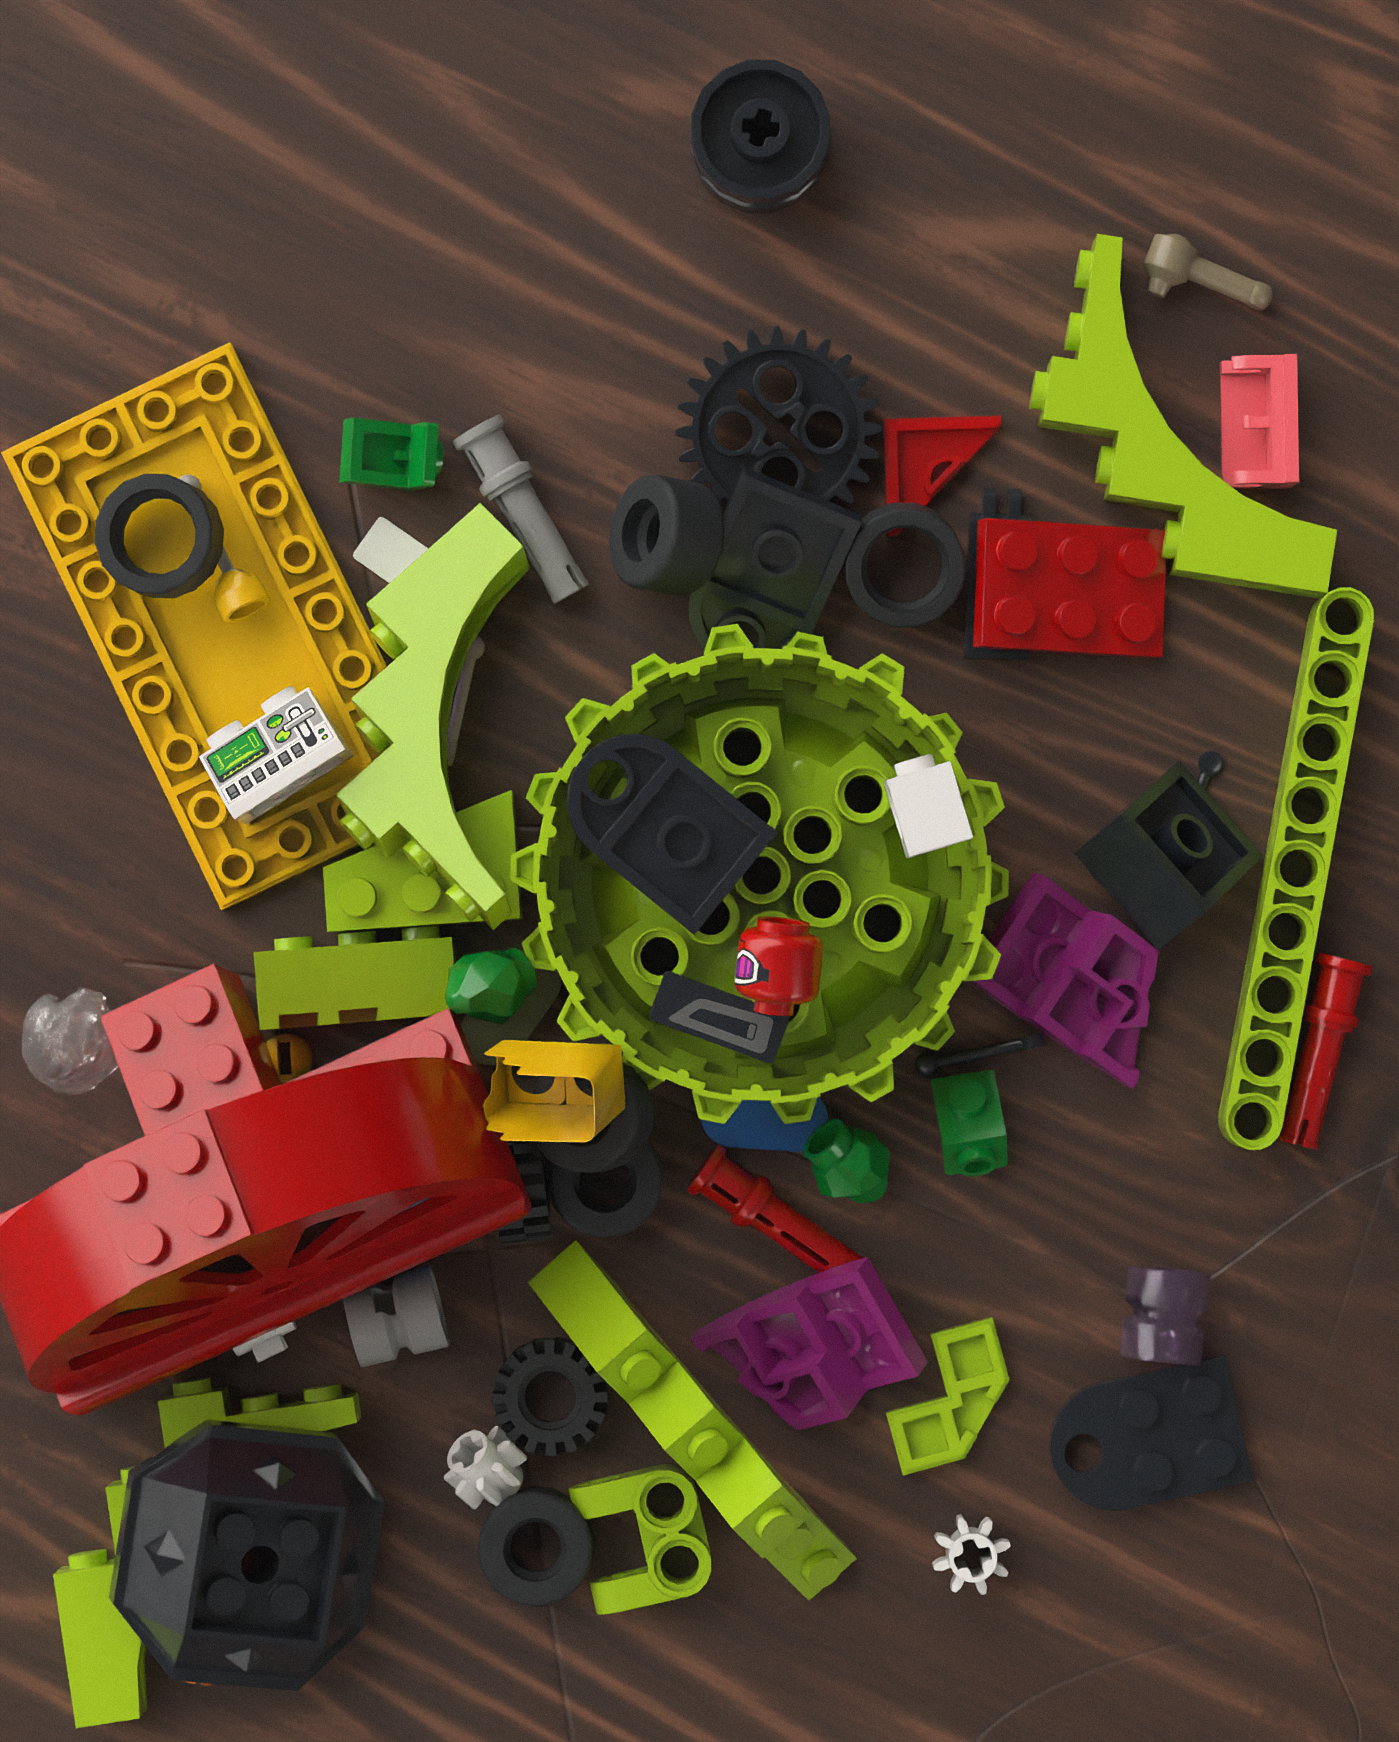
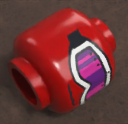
(779, 965)

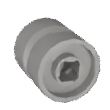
(397, 1317)

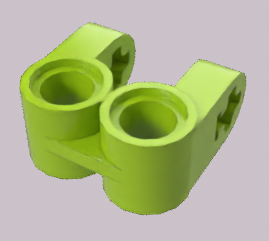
(658, 1533)

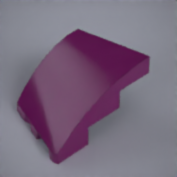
(1074, 976)
(817, 1344)

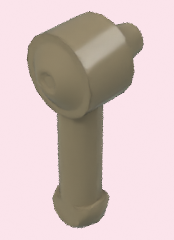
(1174, 261)

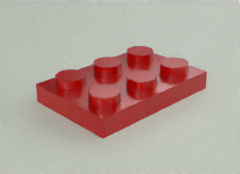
(1069, 588)

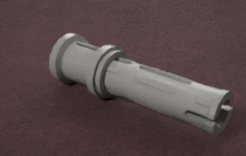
(508, 483)

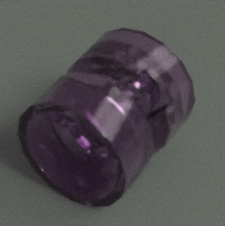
(1164, 1315)

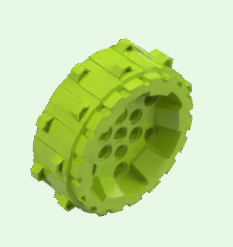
(816, 734)

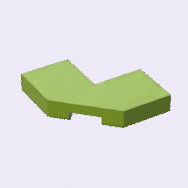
(948, 1425)

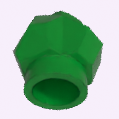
(490, 984)
(848, 1162)

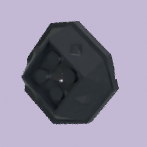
(196, 1517)

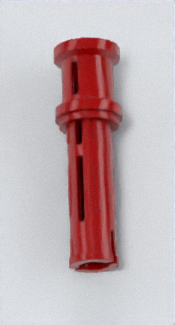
(1329, 1019)
(753, 1203)

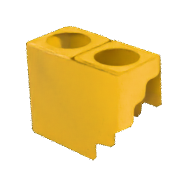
(539, 1116)

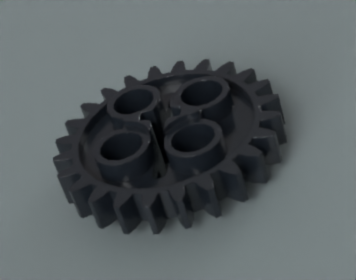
(818, 388)

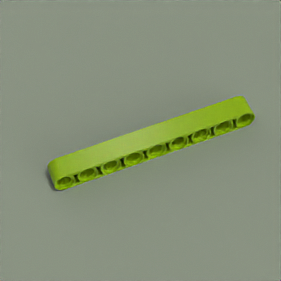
(1314, 842)

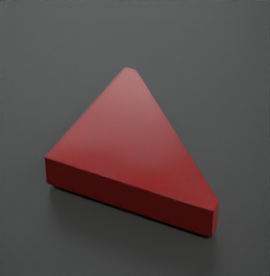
(928, 453)

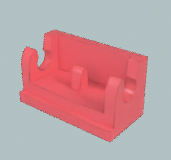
(1259, 421)

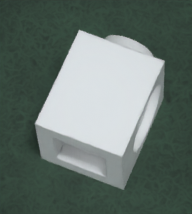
(927, 806)

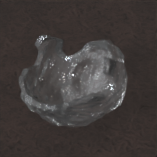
(68, 1042)

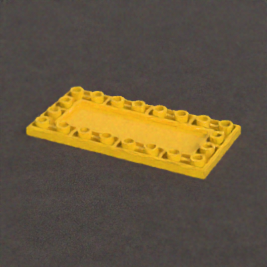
(176, 658)

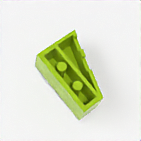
(392, 893)
(353, 980)

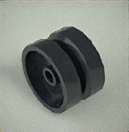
(763, 98)

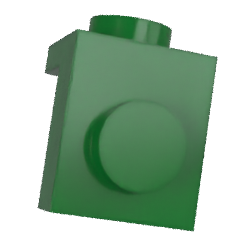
(390, 454)
(970, 1123)

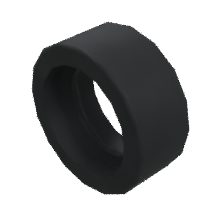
(113, 520)
(938, 599)

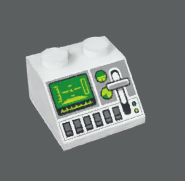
(274, 754)

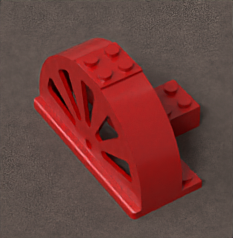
(244, 1171)

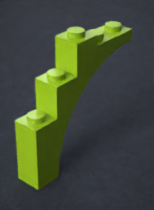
(1102, 394)
(427, 627)
(689, 1422)
(99, 1645)

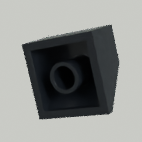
(1163, 860)

